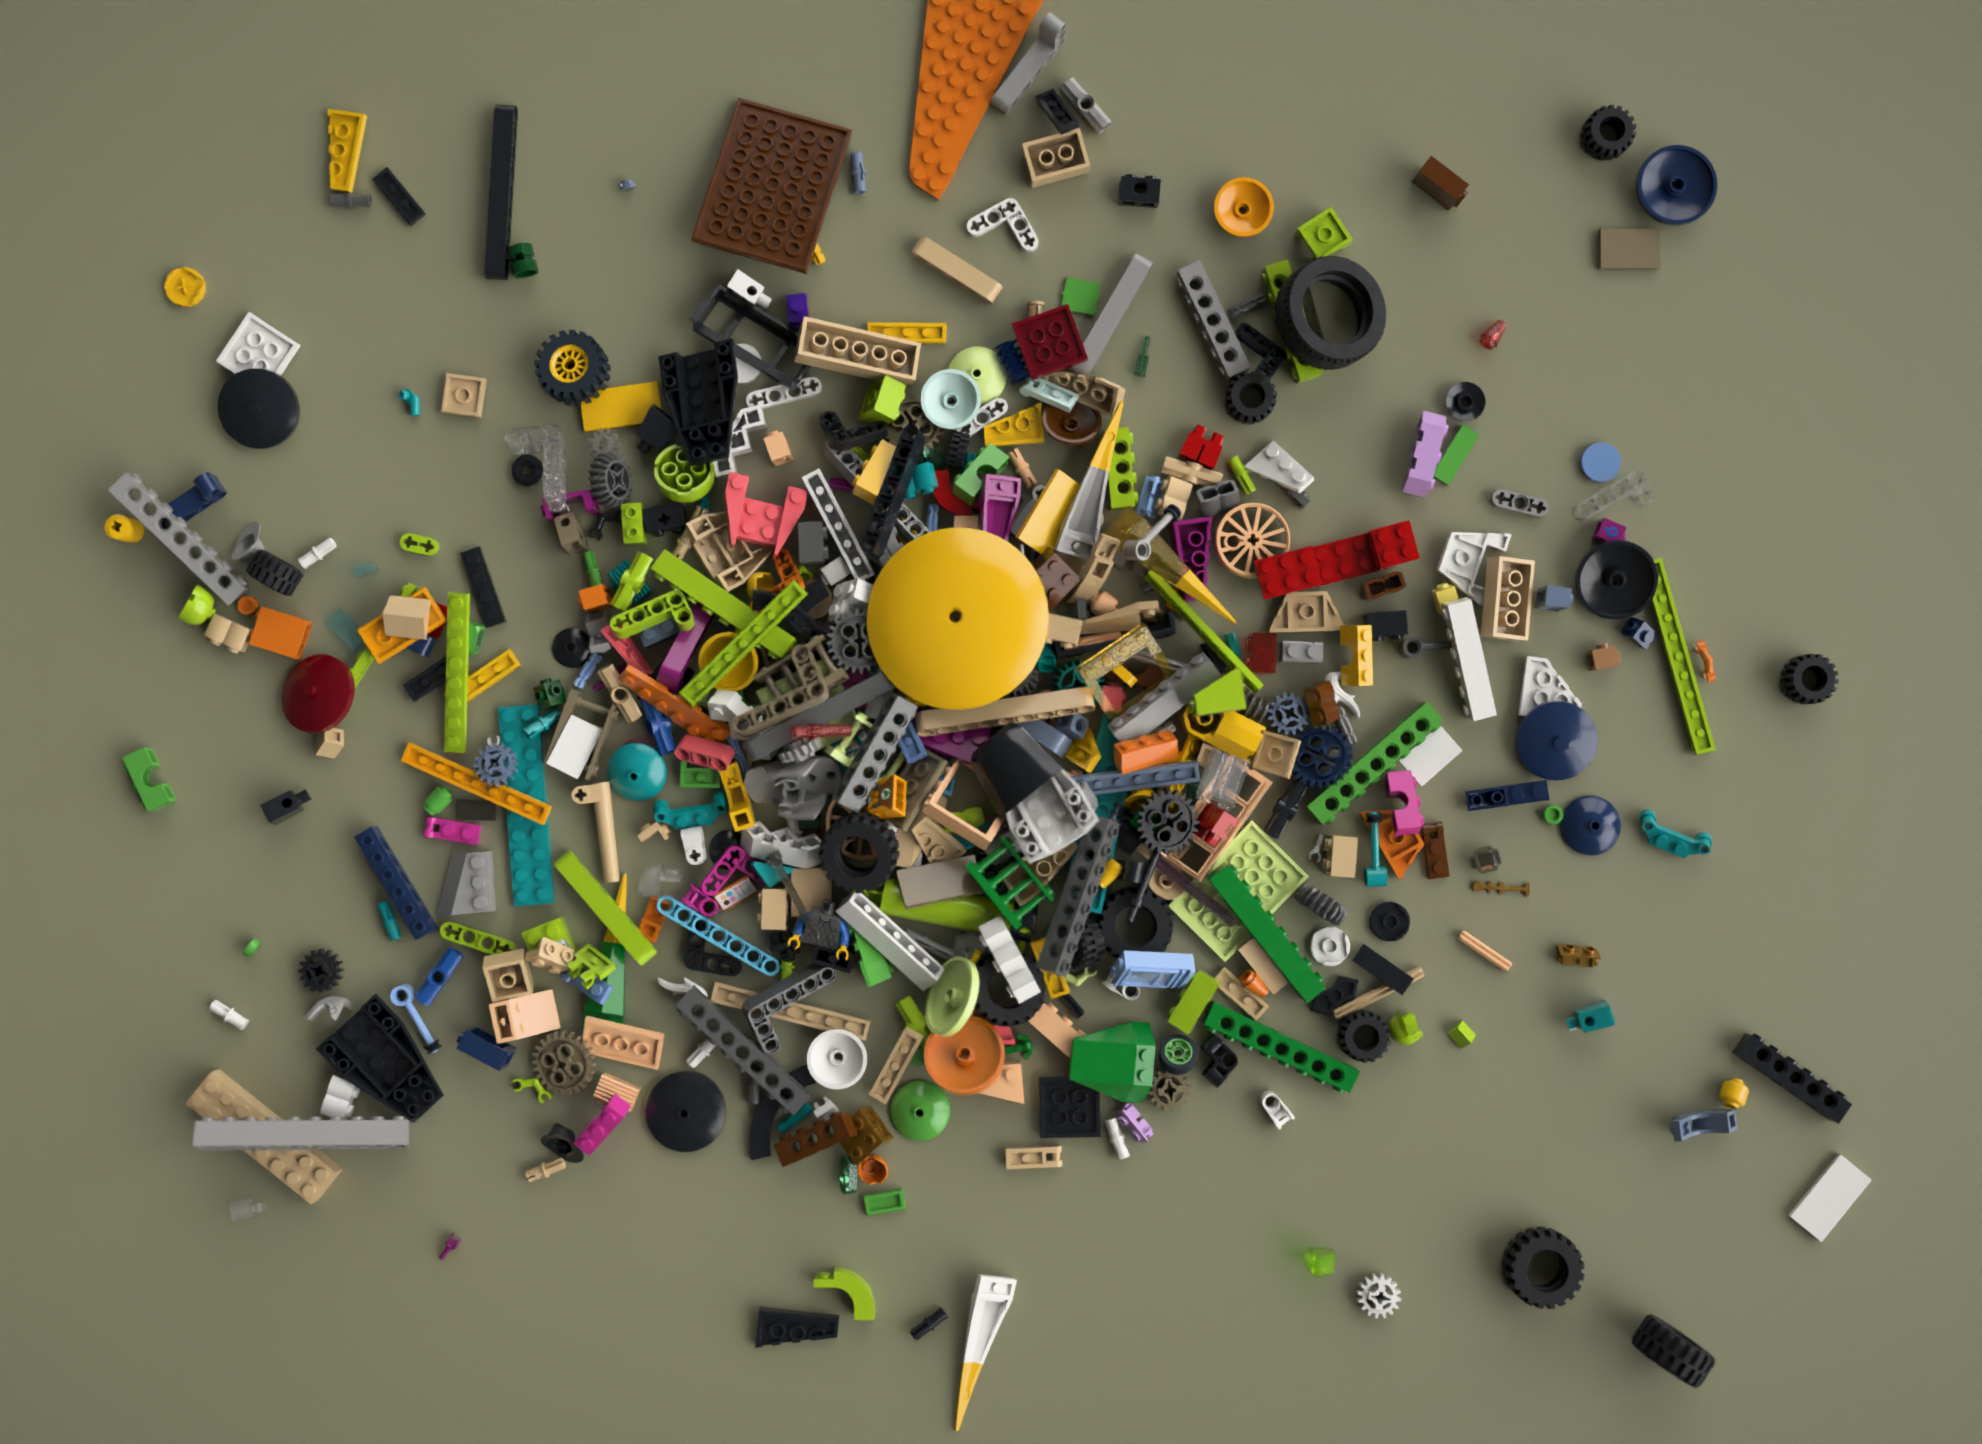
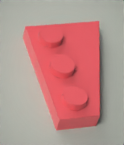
(628, 650)

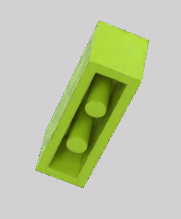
(1193, 1001)

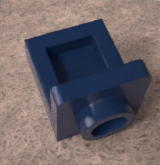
(1639, 632)

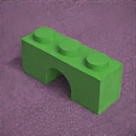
(988, 461)
(139, 766)

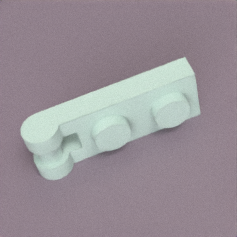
(1049, 393)

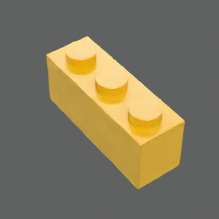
(874, 471)

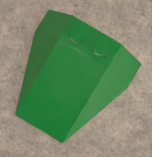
(1115, 1061)

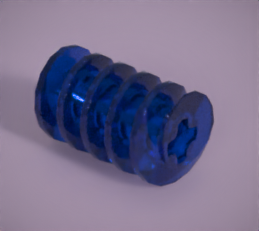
(1013, 361)

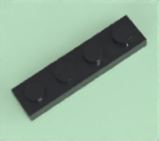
(483, 587)

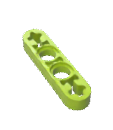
(479, 936)

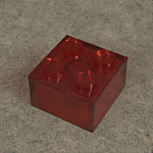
(1261, 653)

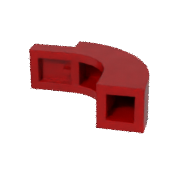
(948, 500)

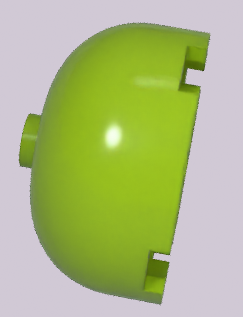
(680, 480)

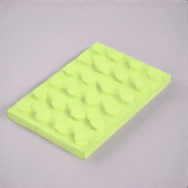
(1266, 870)

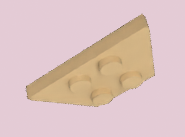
(1306, 613)

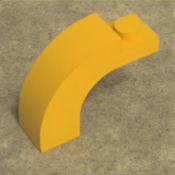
(739, 800)

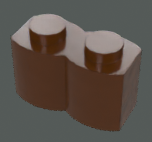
(1386, 585)
(1321, 703)

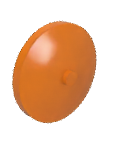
(967, 1059)

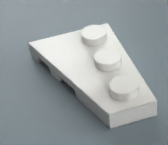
(1280, 467)

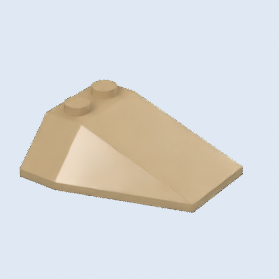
(711, 544)

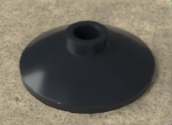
(1474, 397)
(581, 647)
(718, 845)

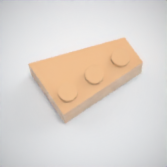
(1008, 1084)

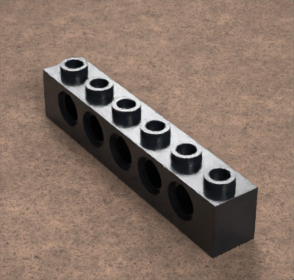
(1837, 1104)

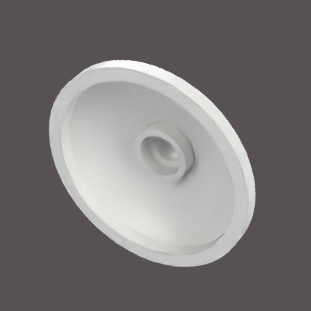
(837, 1072)

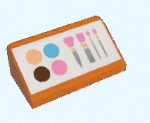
(736, 893)

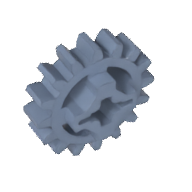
(1295, 702)
(501, 758)

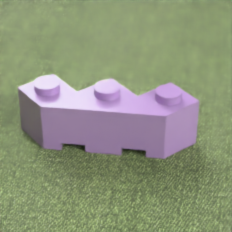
(1425, 454)

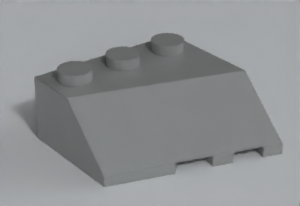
(468, 885)

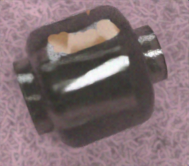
(1486, 859)

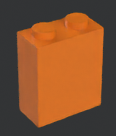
(280, 632)

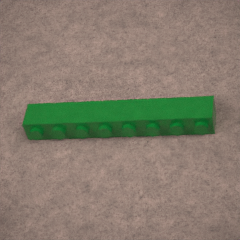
(1265, 931)

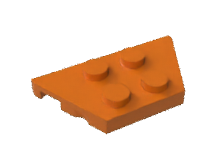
(1397, 850)

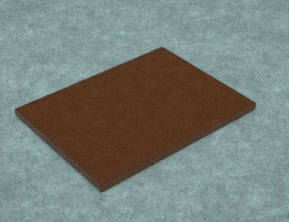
(772, 186)

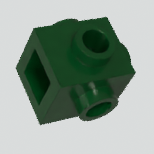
(549, 694)

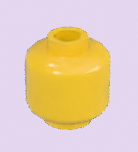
(1733, 1093)

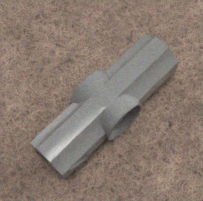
(1077, 96)

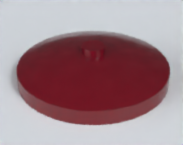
(318, 693)

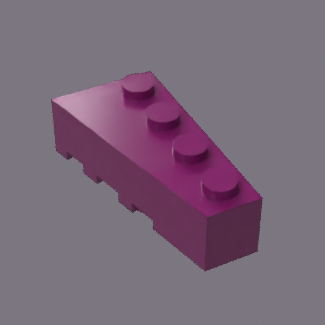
(1191, 544)

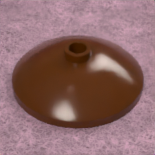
(1074, 427)

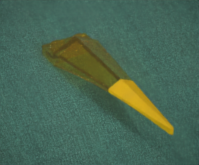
(1163, 559)

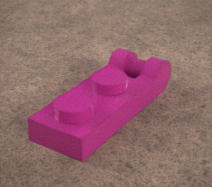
(452, 830)

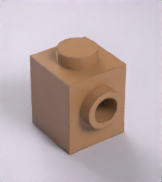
(1603, 657)

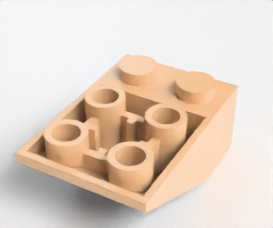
(524, 1016)

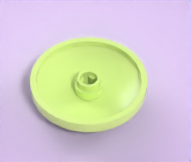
(952, 997)

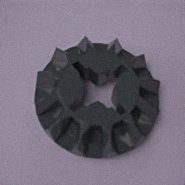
(518, 469)

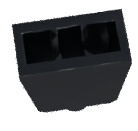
(656, 430)
(277, 810)

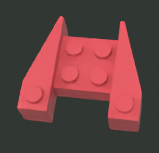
(757, 520)

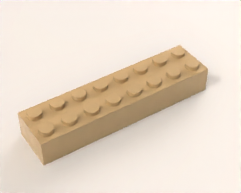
(302, 1170)

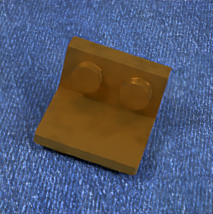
(870, 1135)

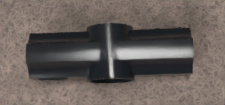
(1285, 809)

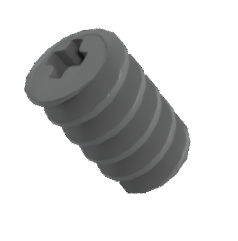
(1255, 707)

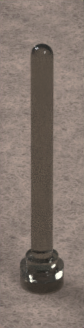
(775, 860)

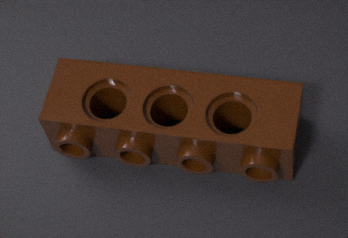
(843, 1130)

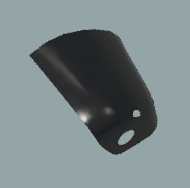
(1012, 767)

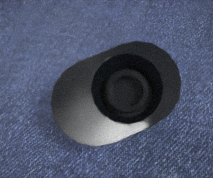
(561, 1142)

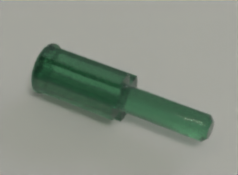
(1142, 360)

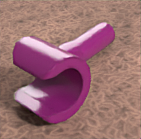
(450, 1244)

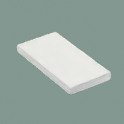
(1829, 1197)

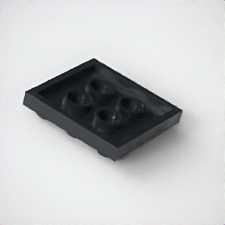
(1068, 1109)

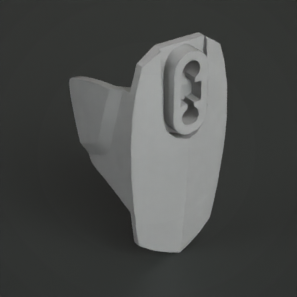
(792, 788)

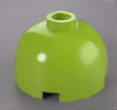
(198, 607)

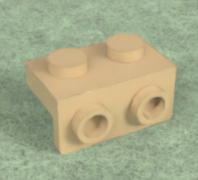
(551, 956)

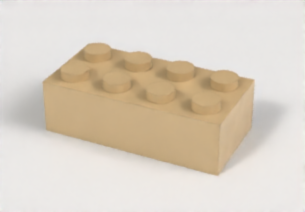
(1507, 598)

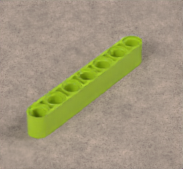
(605, 907)

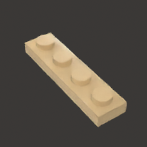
(896, 1065)

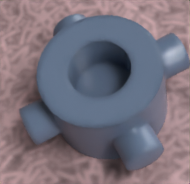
(627, 185)

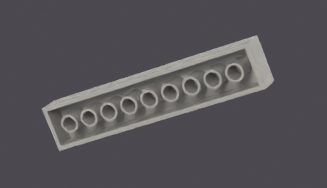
(301, 1134)

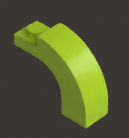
(854, 1285)

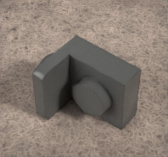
(1300, 499)
(1080, 612)

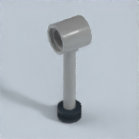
(1140, 548)

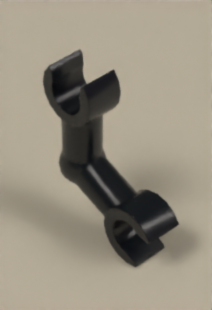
(601, 518)

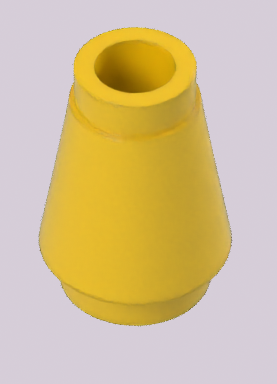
(1112, 871)

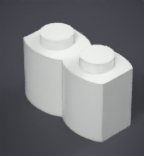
(339, 1098)

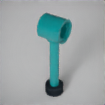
(1375, 875)

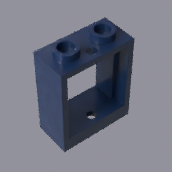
(484, 1048)

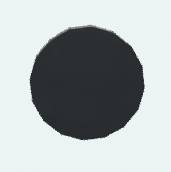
(1389, 921)

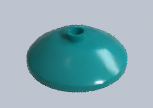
(642, 761)

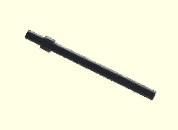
(1136, 902)

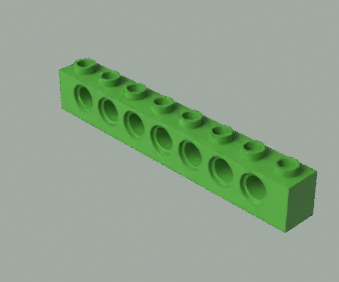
(1431, 721)

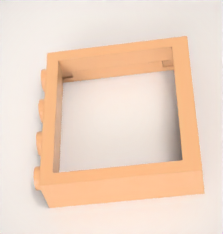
(951, 821)

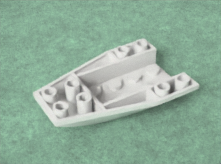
(1051, 817)

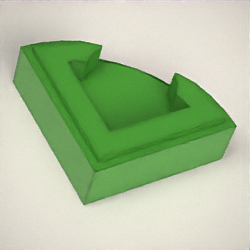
(918, 1057)

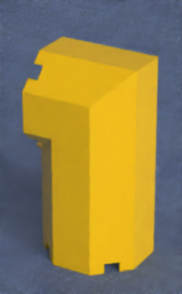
(1225, 731)

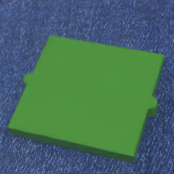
(1081, 296)

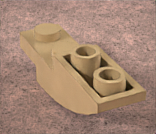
(1096, 569)

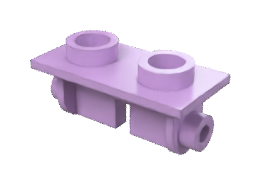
(1140, 1130)

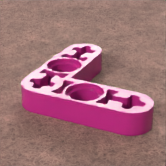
(738, 863)

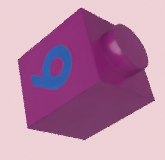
(1609, 530)

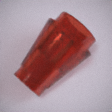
(1492, 336)

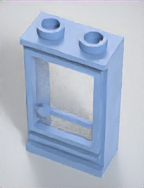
(1152, 969)

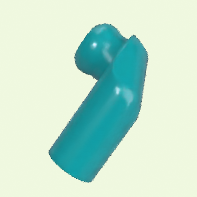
(411, 399)

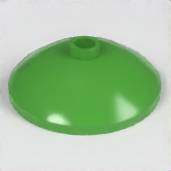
(923, 1096)

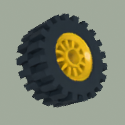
(579, 387)

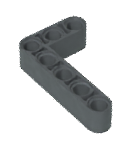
(782, 1000)

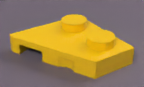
(1084, 752)

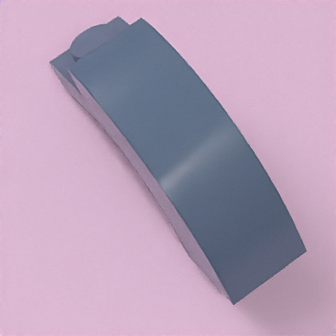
(1703, 1122)

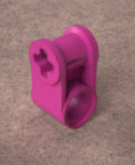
(697, 899)

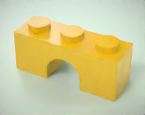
(1359, 641)

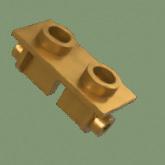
(1587, 955)

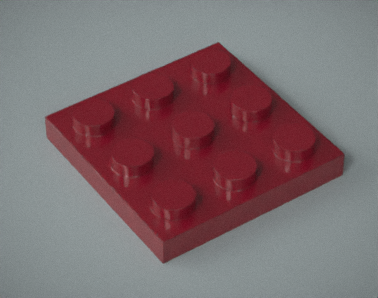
(1049, 342)

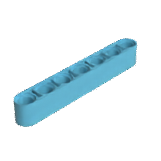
(711, 927)

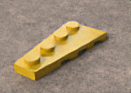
(346, 138)

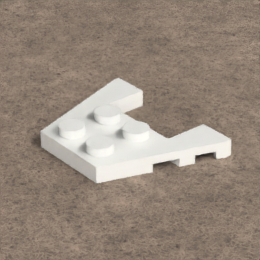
(1463, 558)

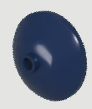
(1577, 827)

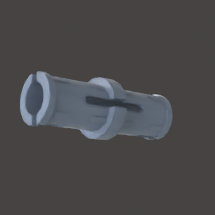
(858, 173)

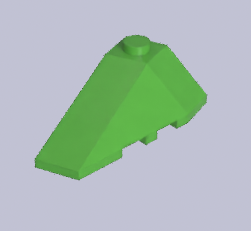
(872, 962)

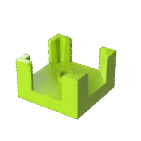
(1324, 234)

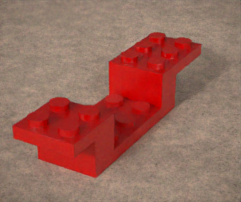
(1336, 560)

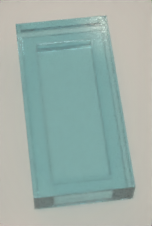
(345, 628)

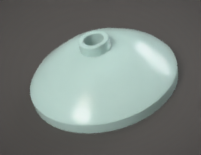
(947, 385)

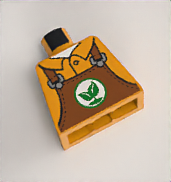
(888, 798)

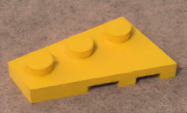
(1017, 429)

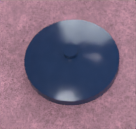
(1676, 185)
(1556, 740)

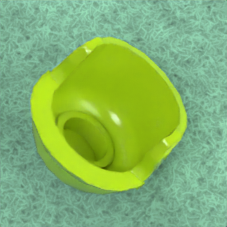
(1404, 1029)

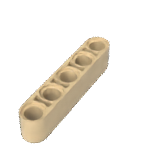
(956, 269)

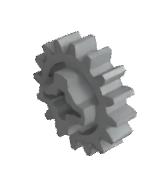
(799, 750)

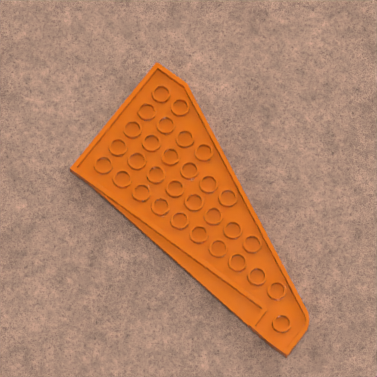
(960, 70)

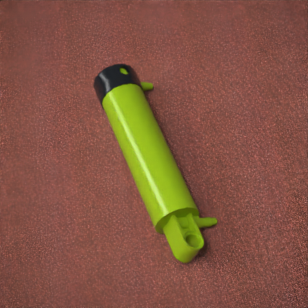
(959, 913)

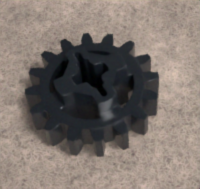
(325, 963)

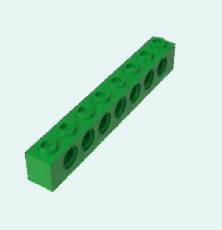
(1347, 1073)

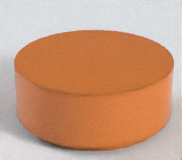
(247, 605)

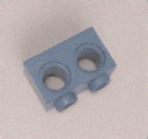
(1553, 598)

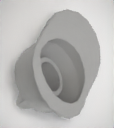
(248, 543)

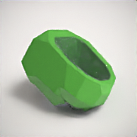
(476, 636)

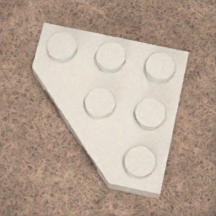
(1542, 685)

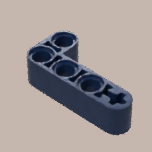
(198, 498)

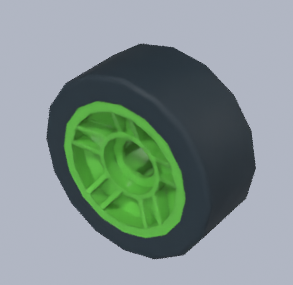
(1181, 1045)

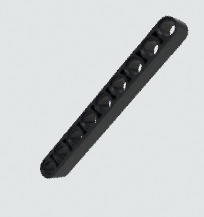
(501, 192)

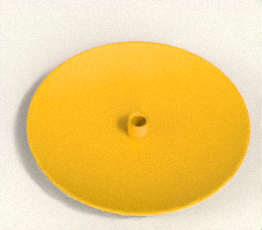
(998, 628)

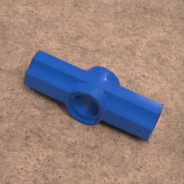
(659, 727)
(432, 986)

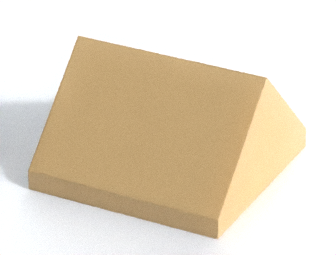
(406, 617)

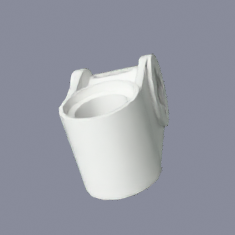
(693, 841)
(1120, 989)
(1277, 1111)

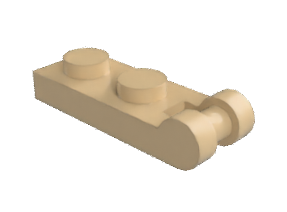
(1033, 1157)

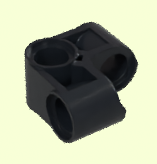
(1217, 1071)

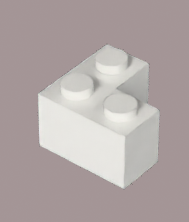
(849, 596)

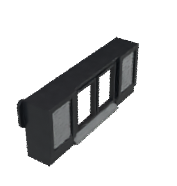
(1159, 630)

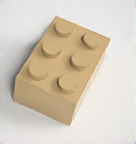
(1055, 158)

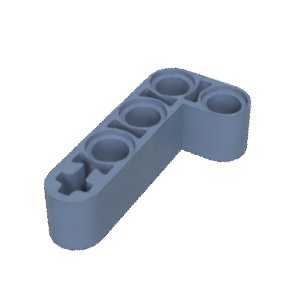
(1047, 736)

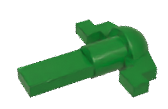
(1025, 1045)

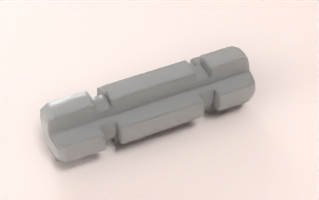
(1346, 727)

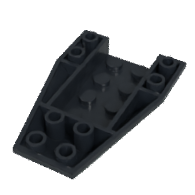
(702, 399)
(383, 1060)

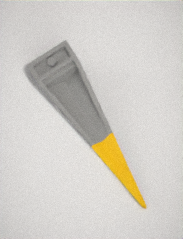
(1083, 519)

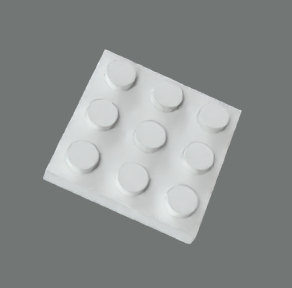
(257, 346)

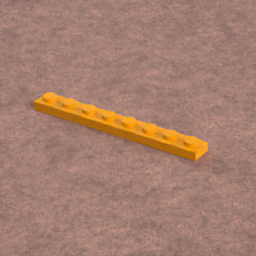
(468, 780)

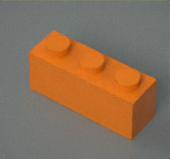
(1145, 751)

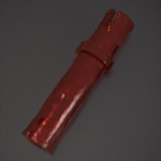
(813, 731)

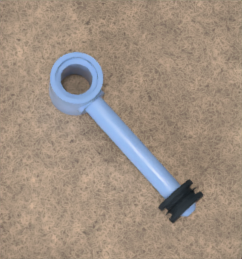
(432, 1046)

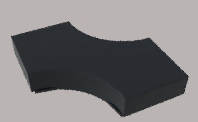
(1343, 989)

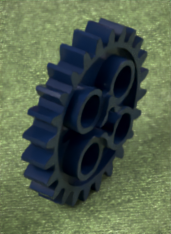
(1330, 741)

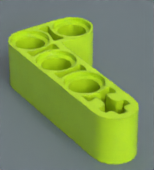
(650, 618)

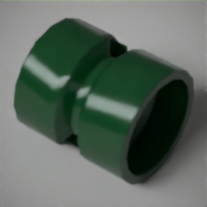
(522, 259)

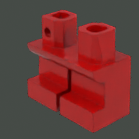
(1211, 448)
(1214, 824)

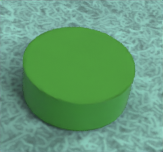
(1552, 814)
(251, 948)

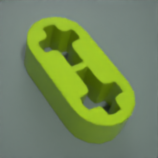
(420, 540)

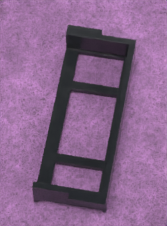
(759, 317)

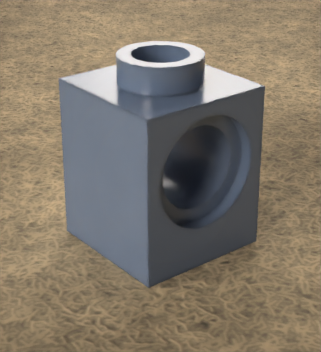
(1072, 726)

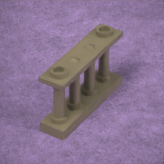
(834, 679)
(576, 700)

